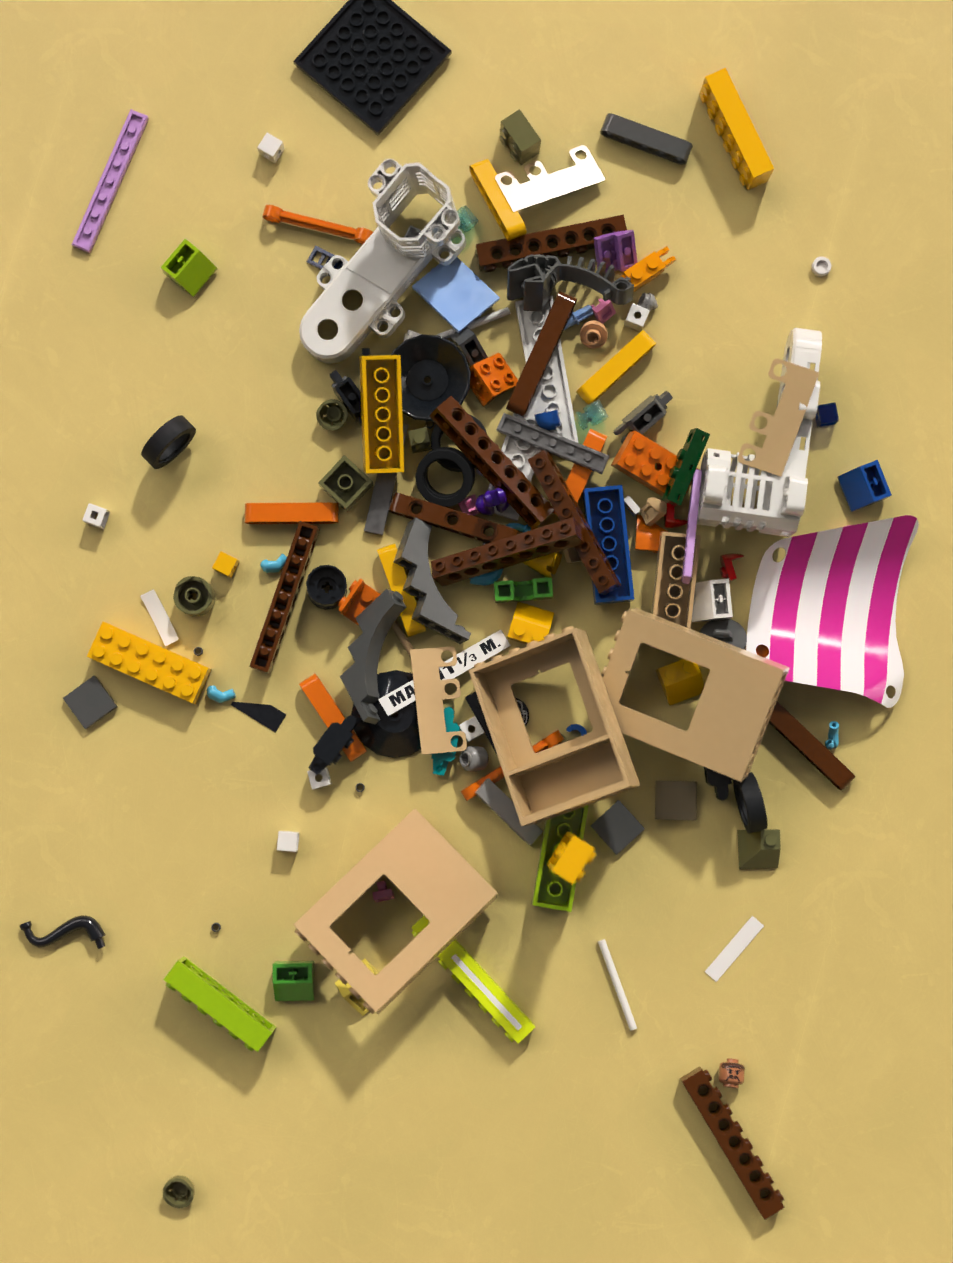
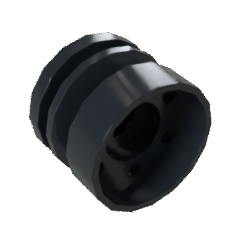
(323, 576)

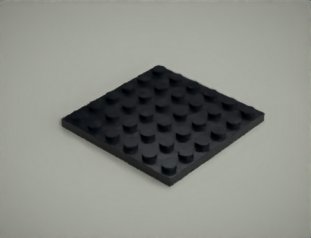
(372, 59)

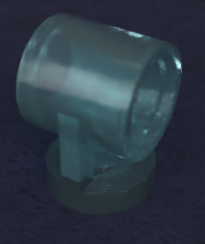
(467, 219)
(593, 414)

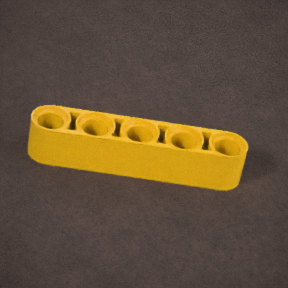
(508, 221)
(616, 367)
(397, 578)

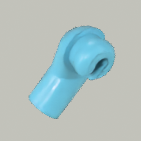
(273, 566)
(219, 696)
(833, 736)

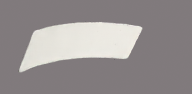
(159, 617)

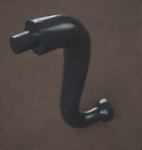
(84, 922)

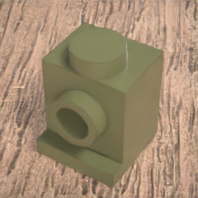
(419, 440)

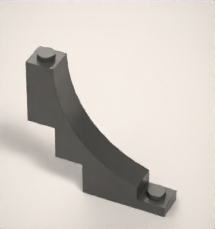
(431, 607)
(362, 675)

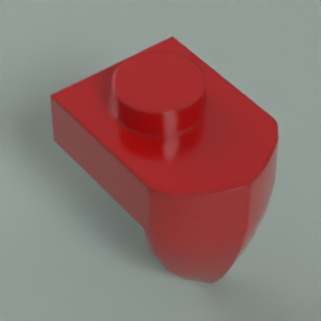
(669, 521)
(727, 570)

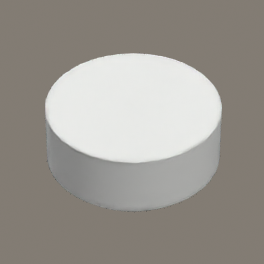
(821, 266)

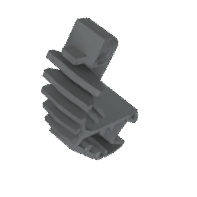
(538, 274)

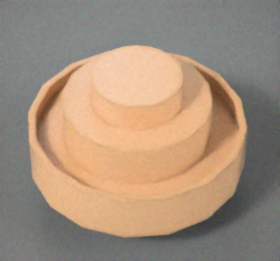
(593, 334)

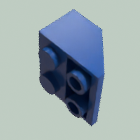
(864, 486)

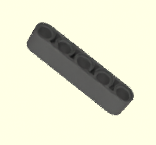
(646, 138)

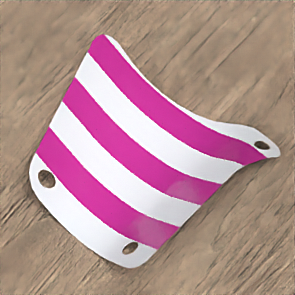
(834, 607)

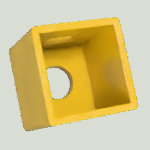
(225, 564)

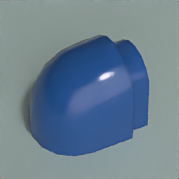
(548, 420)

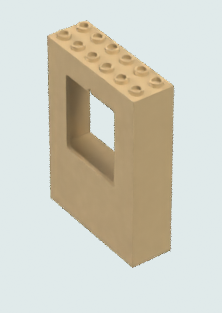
(731, 706)
(568, 773)
(431, 877)

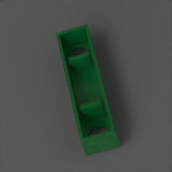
(681, 474)

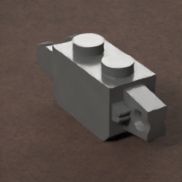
(645, 414)

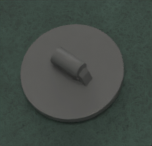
(726, 631)

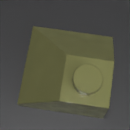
(758, 849)

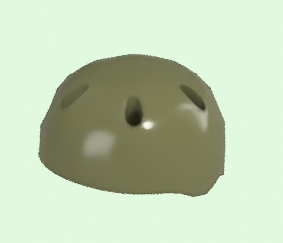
(333, 412)
(181, 1187)

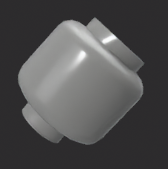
(474, 758)

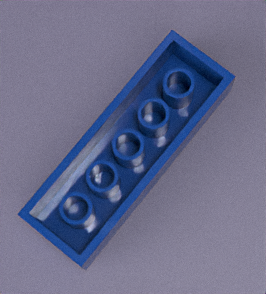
(607, 520)

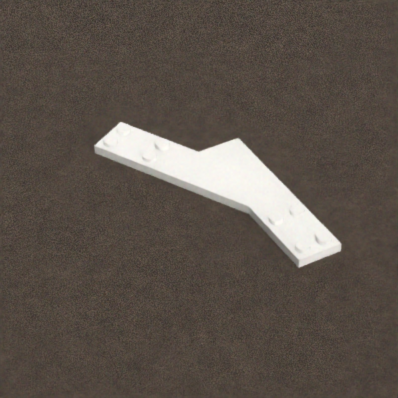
(550, 395)

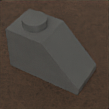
(469, 346)

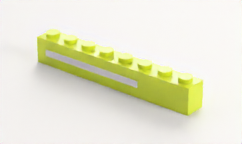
(482, 987)

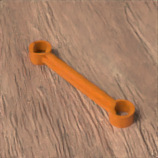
(277, 215)
(497, 774)

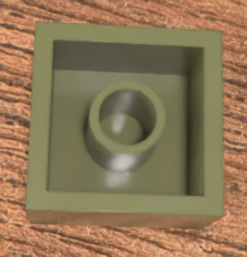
(519, 137)
(345, 483)

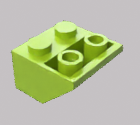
(188, 267)

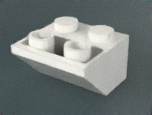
(712, 601)

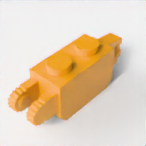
(648, 268)

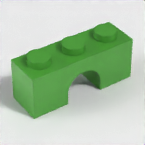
(523, 590)

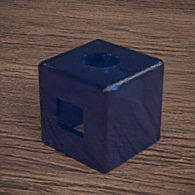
(826, 415)

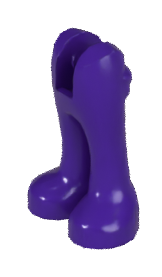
(486, 502)

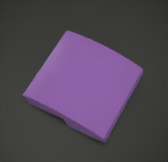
(616, 250)

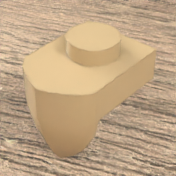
(653, 510)

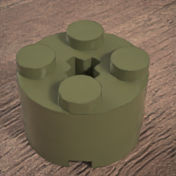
(183, 595)

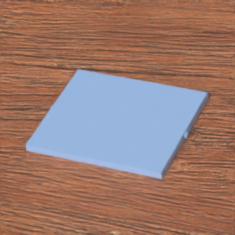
(456, 293)

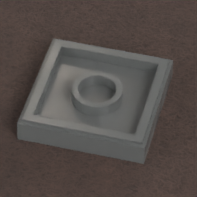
(90, 702)
(617, 827)

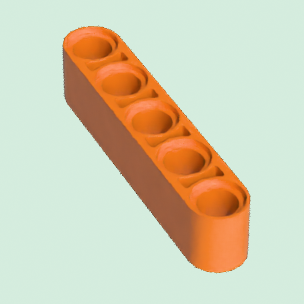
(579, 475)
(291, 513)
(329, 712)

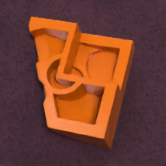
(647, 536)

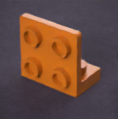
(491, 378)
(357, 601)

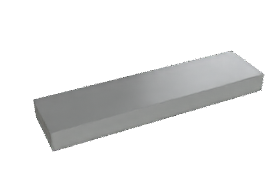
(505, 809)

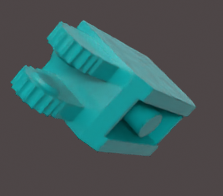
(441, 760)

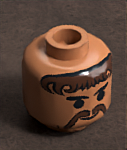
(731, 1073)

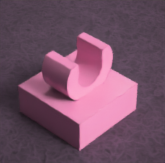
(603, 310)
(468, 505)
(383, 893)

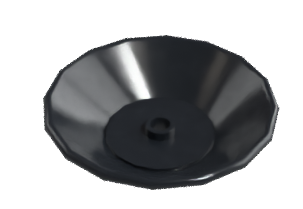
(432, 358)
(391, 735)

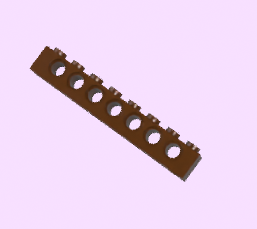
(540, 239)
(491, 462)
(567, 507)
(507, 552)
(284, 597)
(766, 1205)

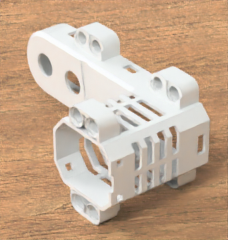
(382, 264)
(779, 498)

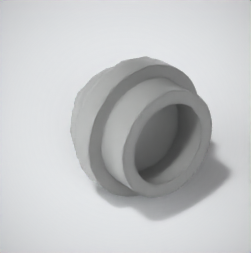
(648, 301)

